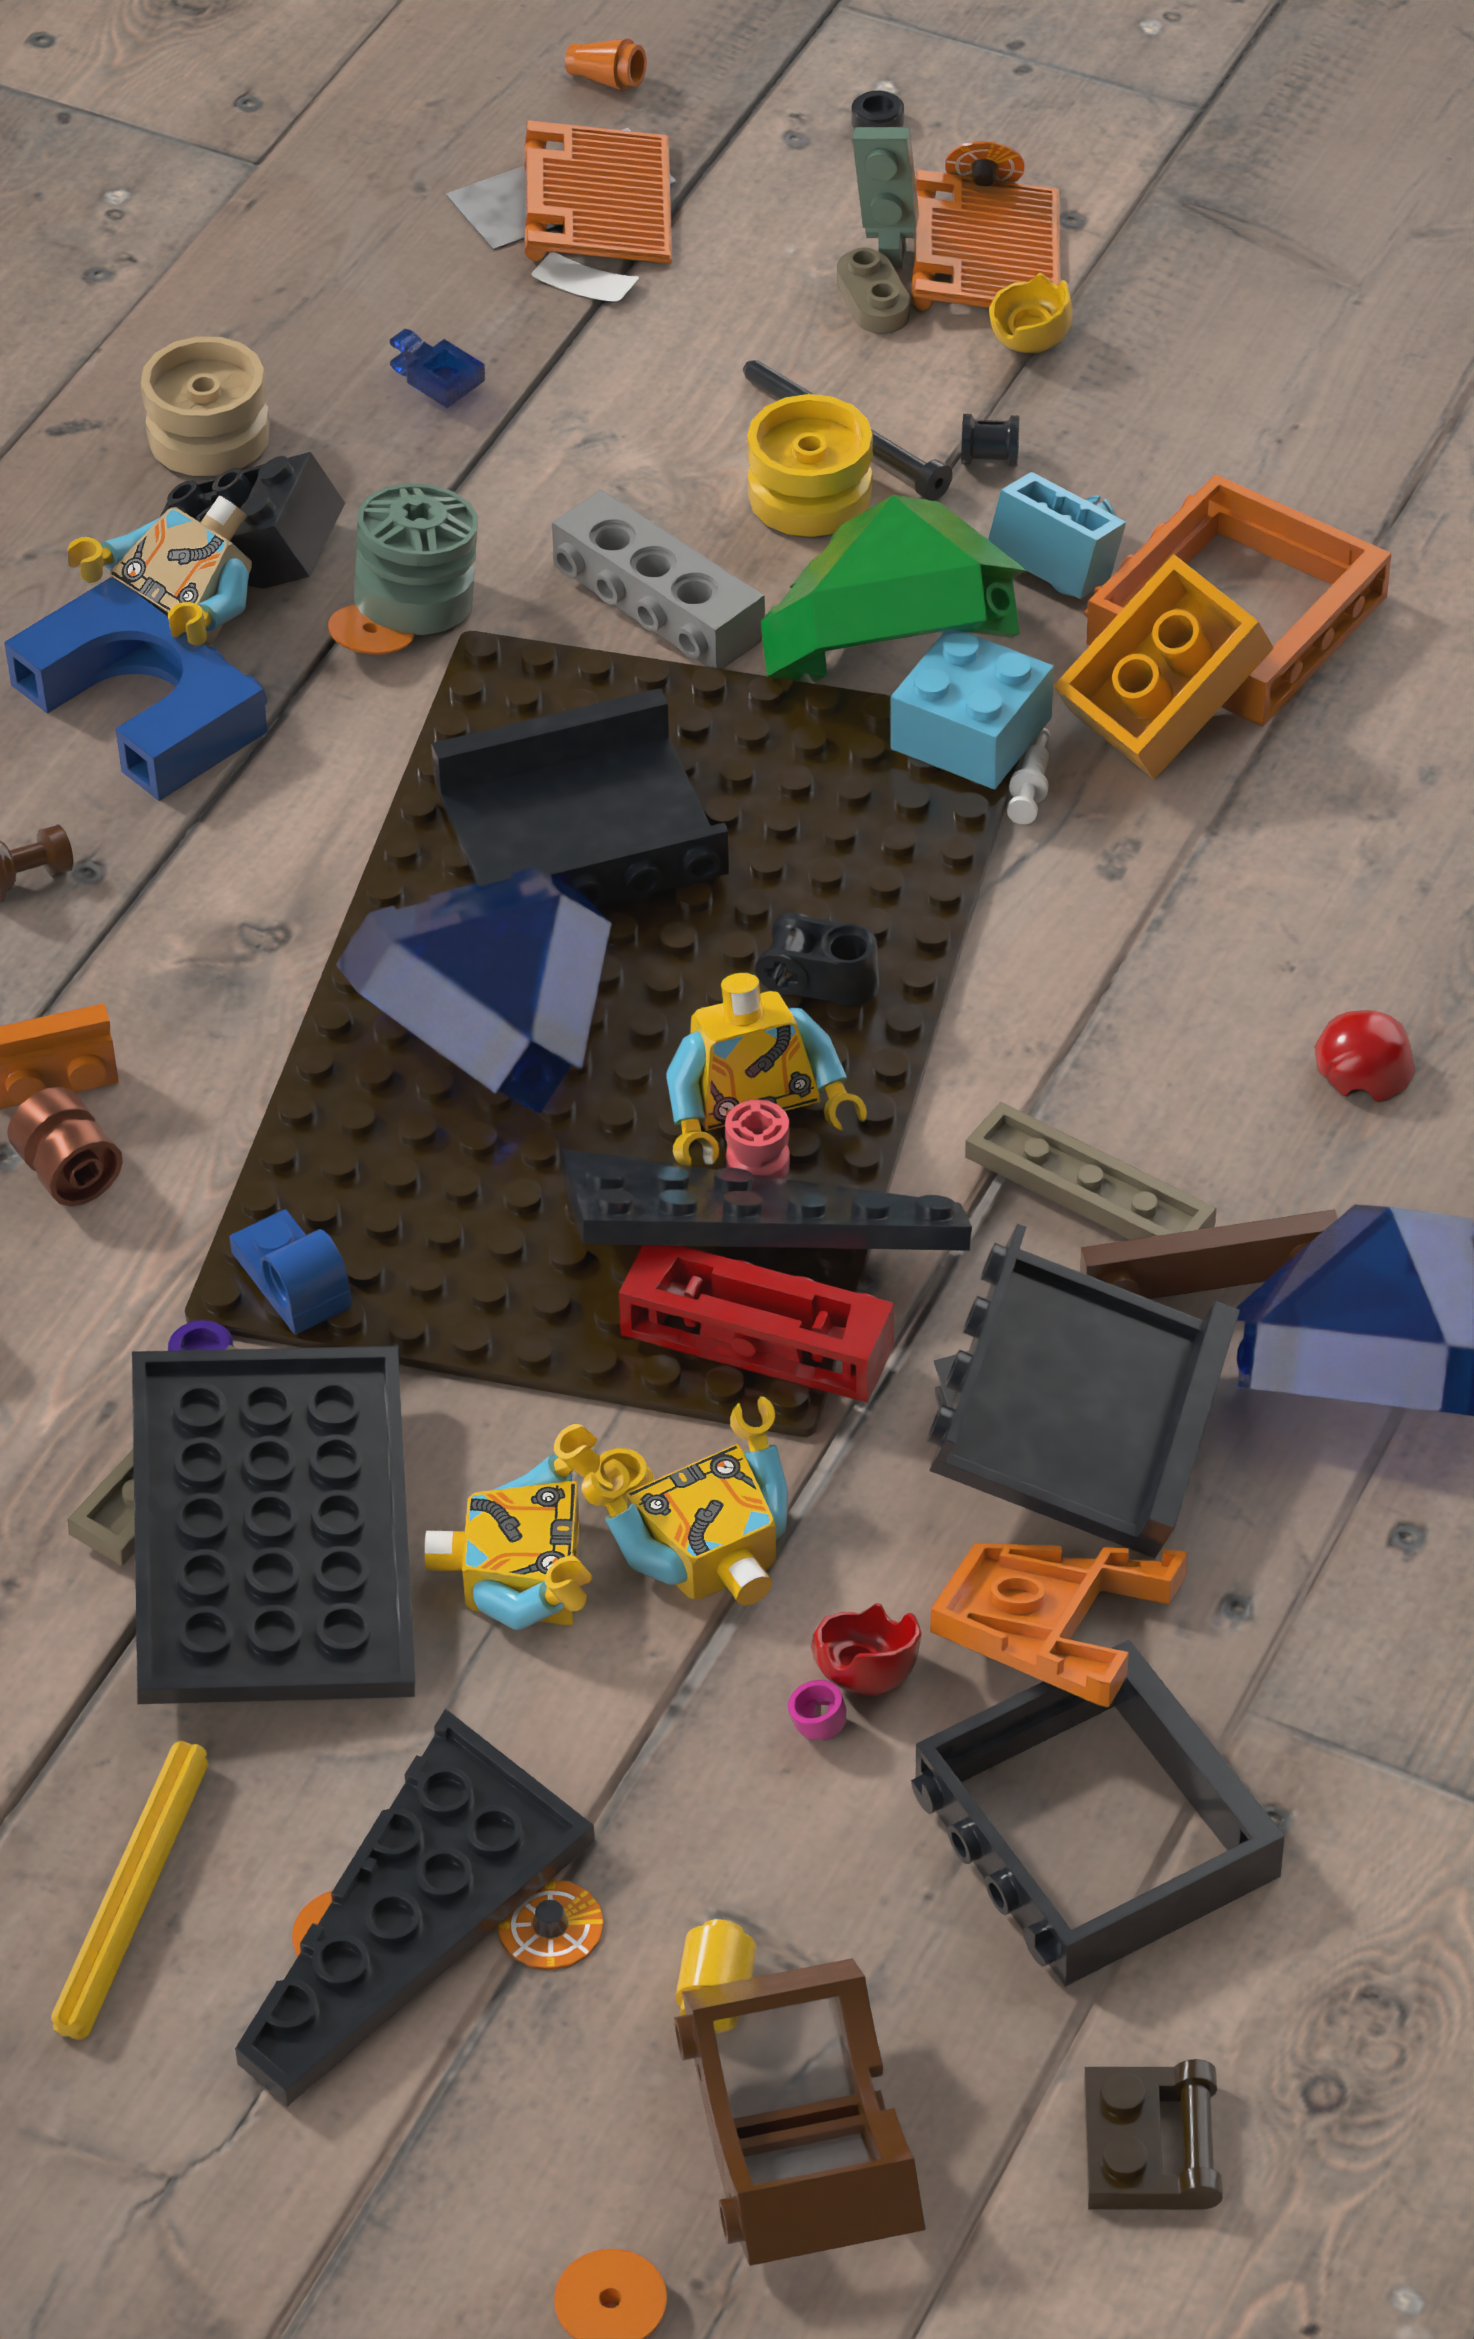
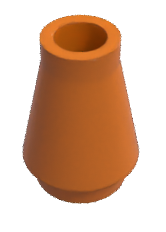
(610, 62)

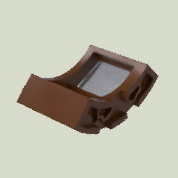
(795, 2112)

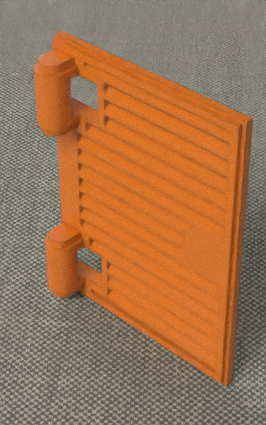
(603, 188)
(982, 238)

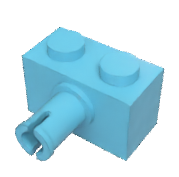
(1057, 534)

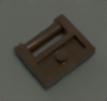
(1126, 2137)

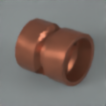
(64, 1146)

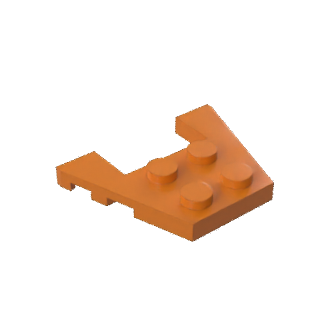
(1028, 1602)

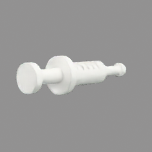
(1029, 783)

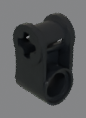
(825, 960)

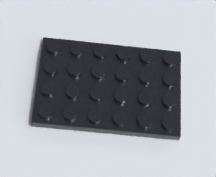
(270, 1526)

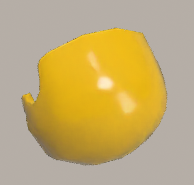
(1032, 314)

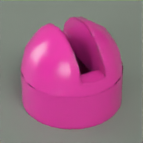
(805, 1710)

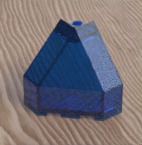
(490, 978)
(1369, 1314)

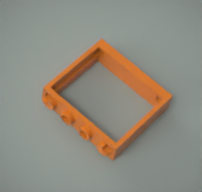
(1349, 564)

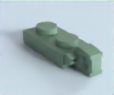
(886, 187)

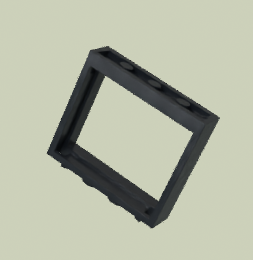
(1184, 1753)

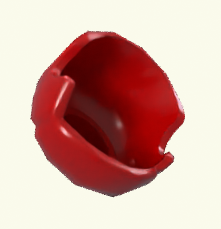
(1365, 1053)
(866, 1650)

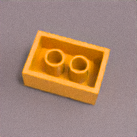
(1164, 666)

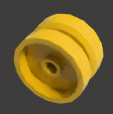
(809, 464)

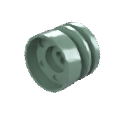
(415, 558)

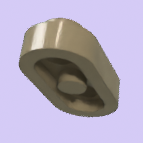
(873, 291)

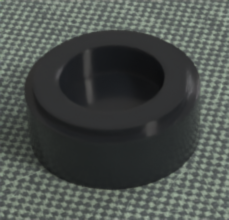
(877, 110)

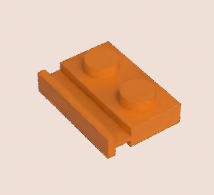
(56, 1051)

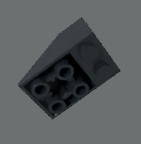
(287, 510)

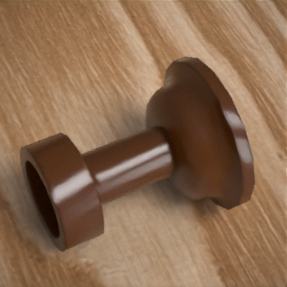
(51, 851)

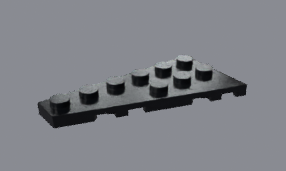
(684, 1205)
(424, 1887)

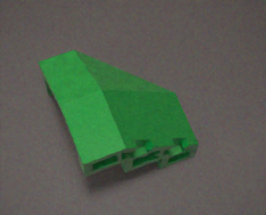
(890, 577)

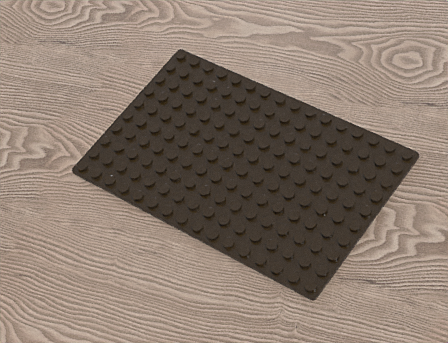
(458, 1193)

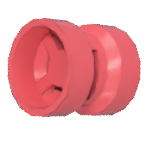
(758, 1138)

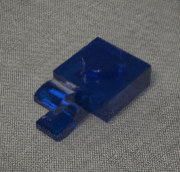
(437, 371)

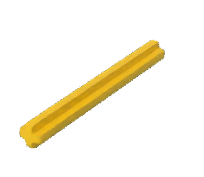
(129, 1891)

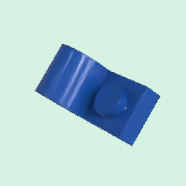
(294, 1270)

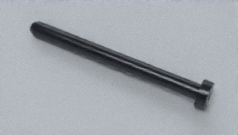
(930, 478)

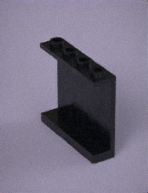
(582, 799)

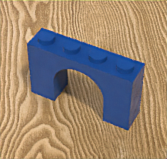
(121, 633)

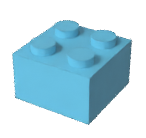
(971, 707)

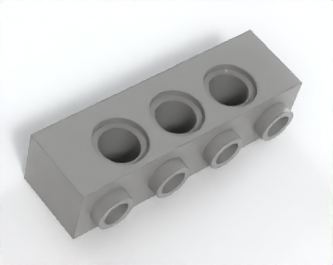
(658, 580)

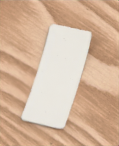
(581, 279)

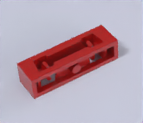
(757, 1318)

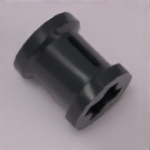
(990, 439)

